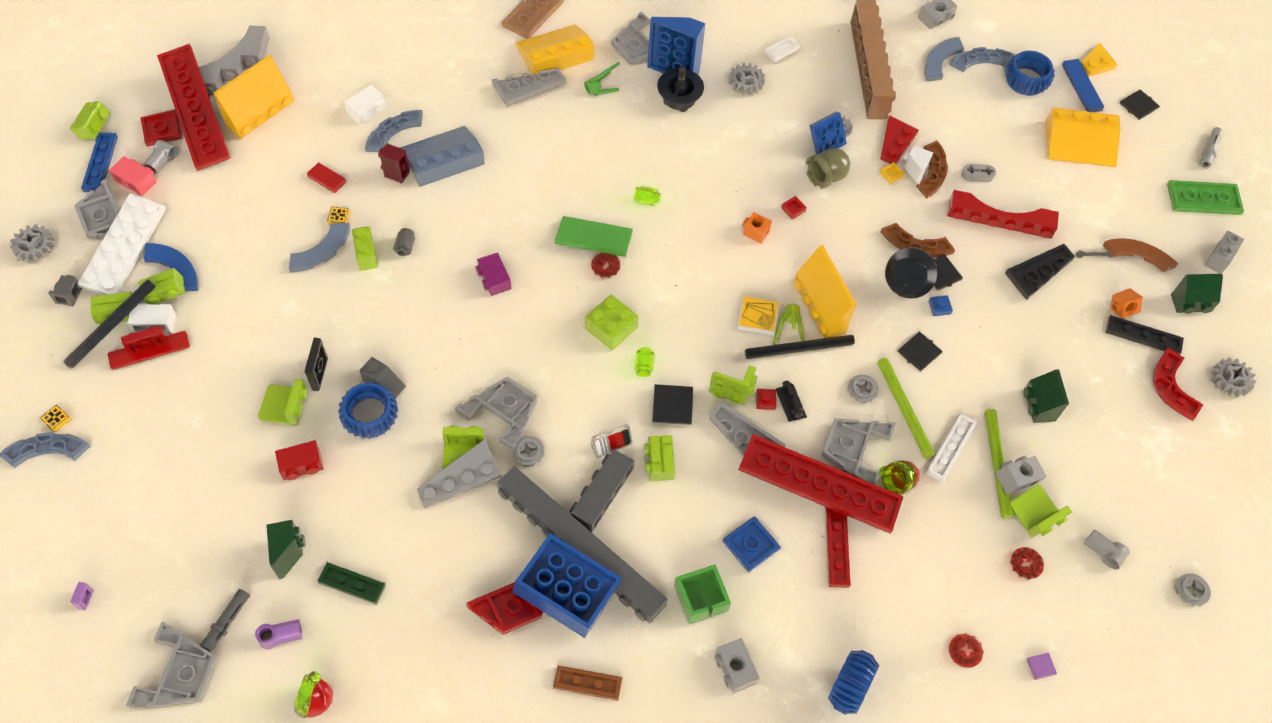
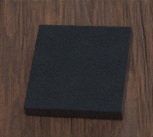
(316, 364)

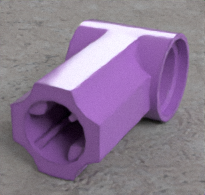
(281, 633)

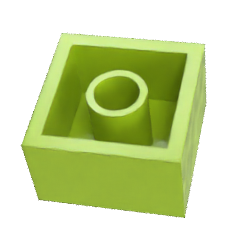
(611, 322)

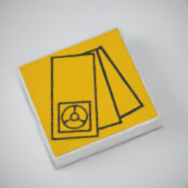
(758, 315)

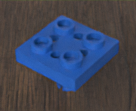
(824, 132)

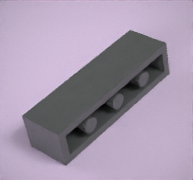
(602, 490)

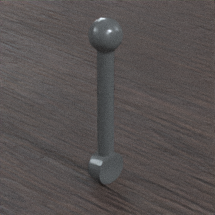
(1080, 254)

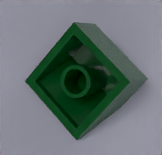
(1197, 293)
(1046, 397)
(284, 546)

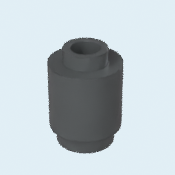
(404, 242)

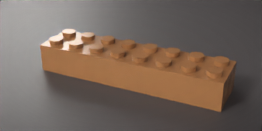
(872, 59)

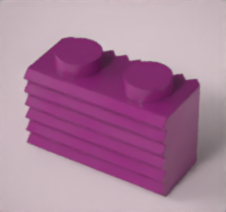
(493, 274)

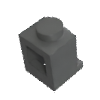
(65, 291)

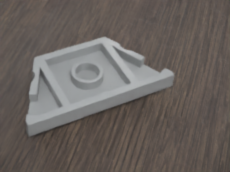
(97, 211)

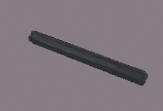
(109, 324)
(801, 346)

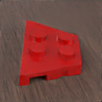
(504, 610)

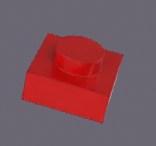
(793, 207)
(766, 399)

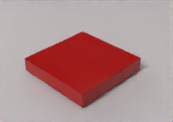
(161, 127)

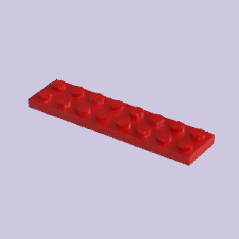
(193, 107)
(821, 483)

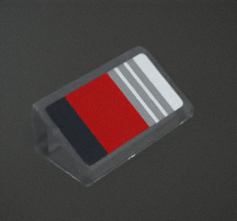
(613, 439)

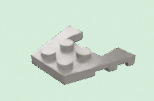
(632, 42)
(508, 402)
(848, 442)
(184, 676)

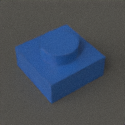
(940, 305)

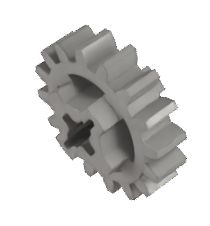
(747, 78)
(32, 243)
(1242, 381)

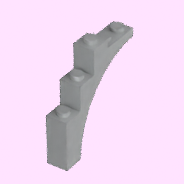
(245, 54)

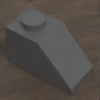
(379, 373)

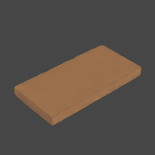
(530, 16)

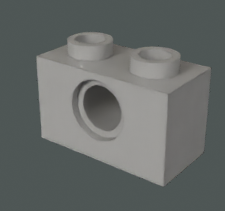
(937, 12)
(1224, 252)
(1020, 474)
(736, 652)

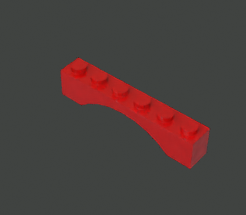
(969, 208)

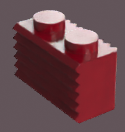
(394, 163)

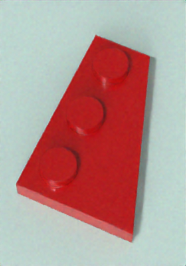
(897, 140)

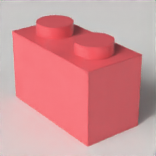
(133, 175)

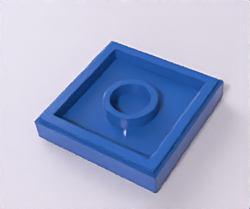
(751, 544)

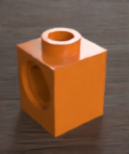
(756, 227)
(1126, 303)

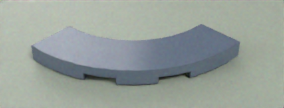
(938, 54)
(981, 55)
(392, 126)
(323, 251)
(44, 444)

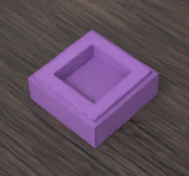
(81, 596)
(1041, 666)

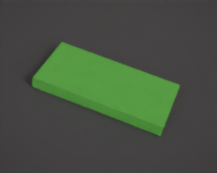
(1205, 197)
(594, 236)

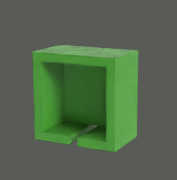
(702, 594)

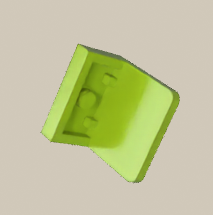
(732, 388)
(283, 403)
(459, 441)
(1038, 511)

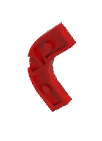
(1167, 388)

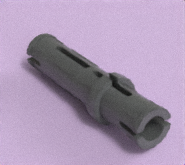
(222, 624)

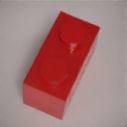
(299, 460)

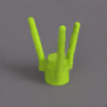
(791, 315)

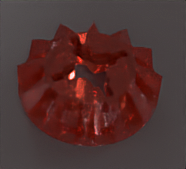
(600, 260)
(1027, 554)
(959, 656)

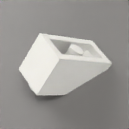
(917, 162)

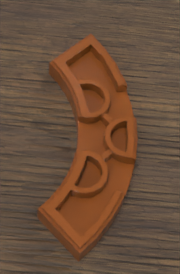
(937, 170)
(903, 239)
(1131, 247)

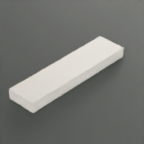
(951, 448)

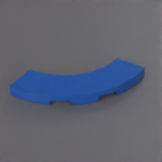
(173, 259)

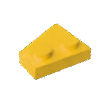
(1098, 61)

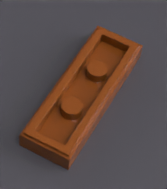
(587, 683)

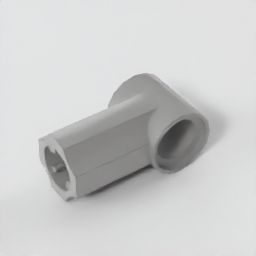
(161, 154)
(1112, 553)

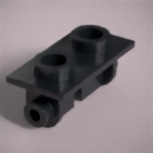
(790, 402)

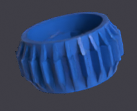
(1028, 85)
(362, 392)
(853, 682)

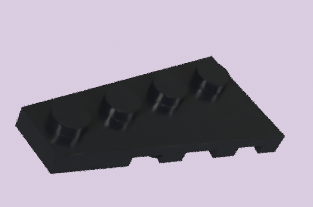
(1039, 270)

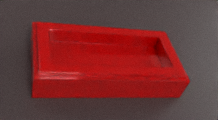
(326, 177)

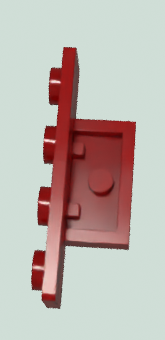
(146, 346)

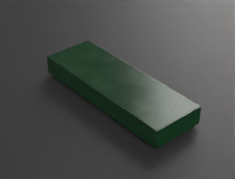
(351, 583)

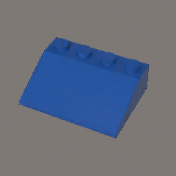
(675, 43)
(566, 585)

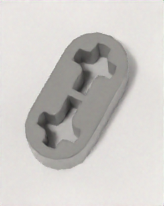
(978, 173)

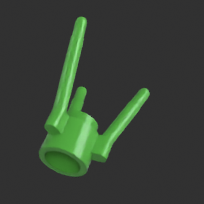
(594, 84)

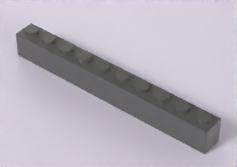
(554, 519)

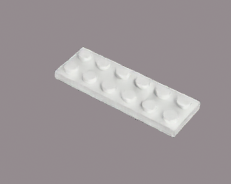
(122, 246)

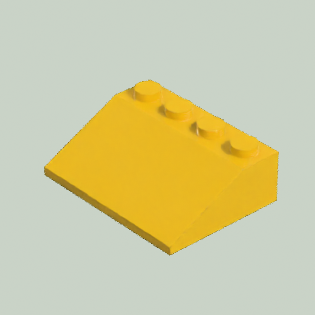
(556, 49)
(253, 97)
(1083, 137)
(825, 294)

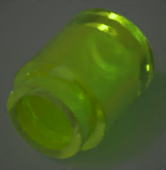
(647, 195)
(644, 361)

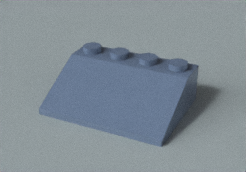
(444, 155)

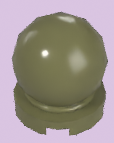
(827, 167)

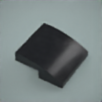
(672, 404)

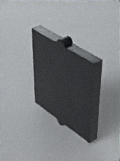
(1139, 104)
(946, 273)
(920, 351)

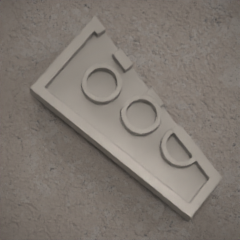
(518, 89)
(738, 428)
(462, 475)

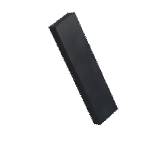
(1143, 334)

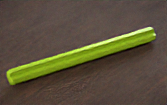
(906, 408)
(998, 460)

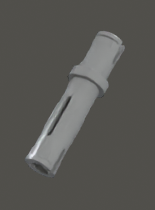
(1210, 152)

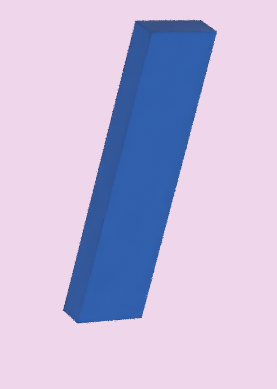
(1082, 85)
(99, 161)

